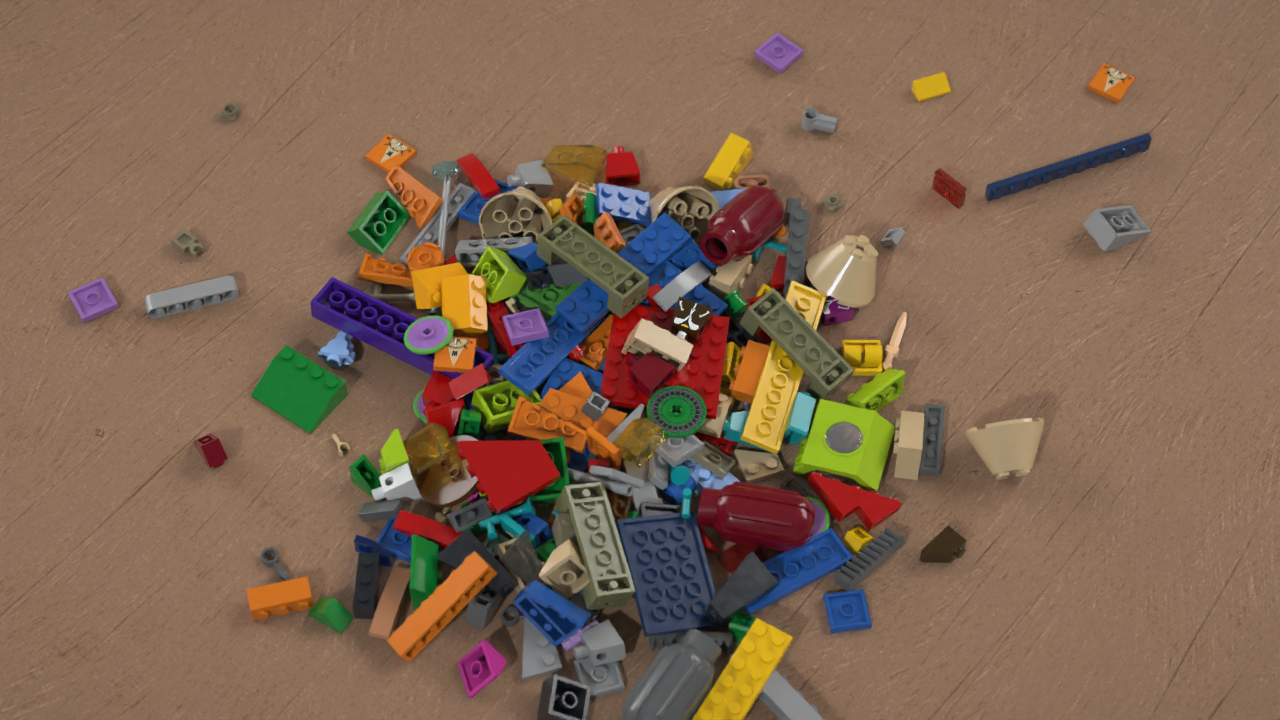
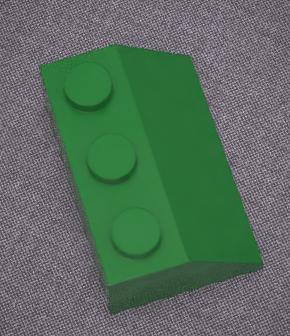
(379, 223)
(556, 451)
(424, 570)

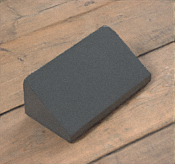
(380, 510)
(469, 515)

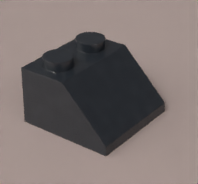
(563, 699)

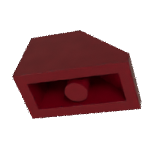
(211, 450)

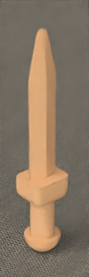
(892, 349)

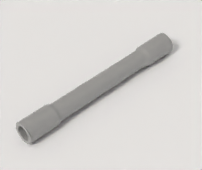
(615, 486)

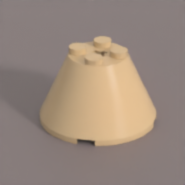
(688, 207)
(514, 215)
(845, 271)
(1007, 445)

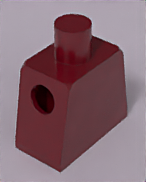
(649, 373)

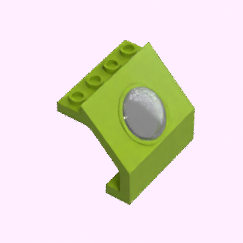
(846, 443)

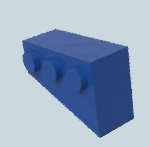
(550, 612)

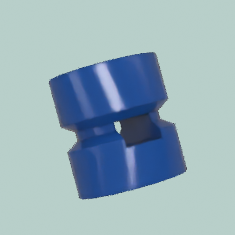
(673, 493)

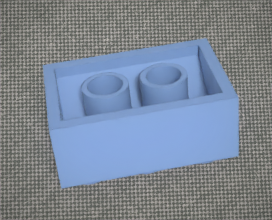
(706, 478)

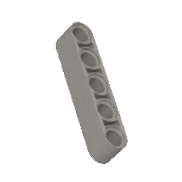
(191, 297)

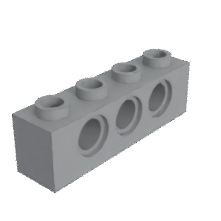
(470, 251)

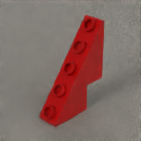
(495, 312)
(848, 499)

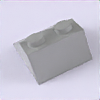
(1116, 227)

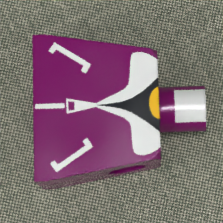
(835, 313)

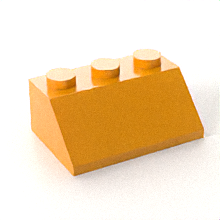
(428, 284)
(465, 304)

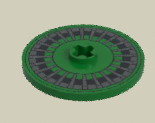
(677, 398)

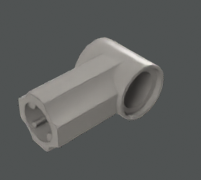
(813, 120)

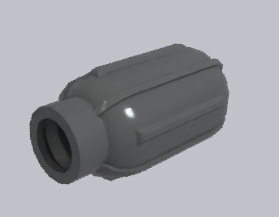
(674, 680)

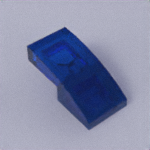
(366, 545)

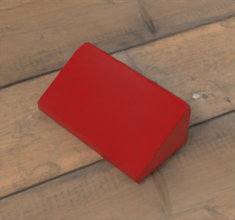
(469, 381)

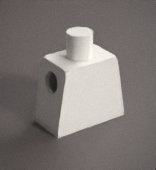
(397, 485)

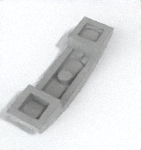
(682, 285)

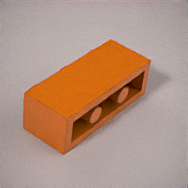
(749, 371)
(280, 598)

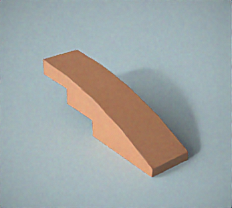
(390, 603)

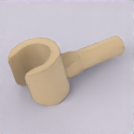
(341, 445)
(440, 516)

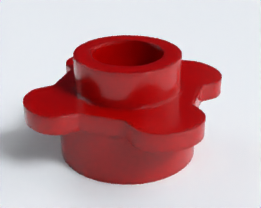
(576, 353)

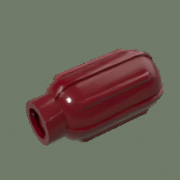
(743, 225)
(758, 515)

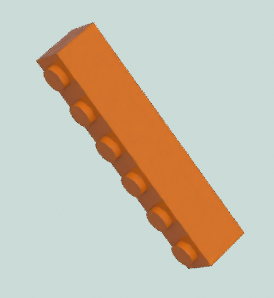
(441, 606)

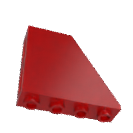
(508, 470)

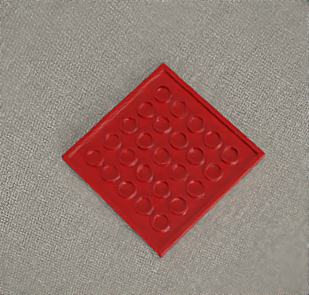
(700, 373)

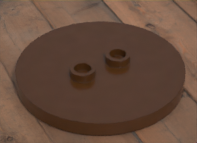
(448, 480)

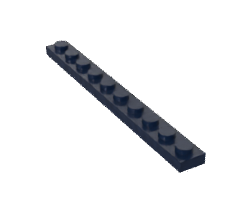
(1067, 167)

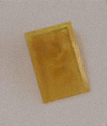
(577, 162)

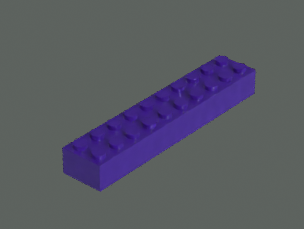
(377, 324)

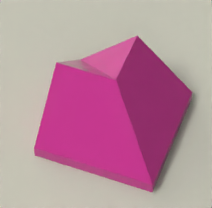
(480, 667)

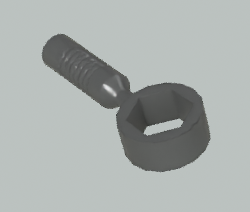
(279, 569)
(508, 623)

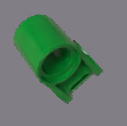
(736, 304)

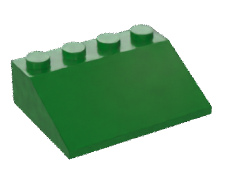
(299, 389)

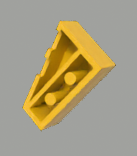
(729, 163)

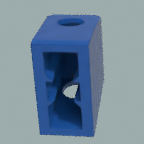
(536, 526)

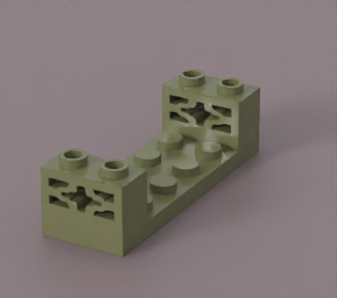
(596, 261)
(799, 342)
(599, 544)

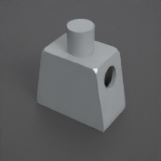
(532, 177)
(601, 645)

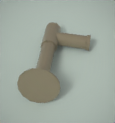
(391, 297)

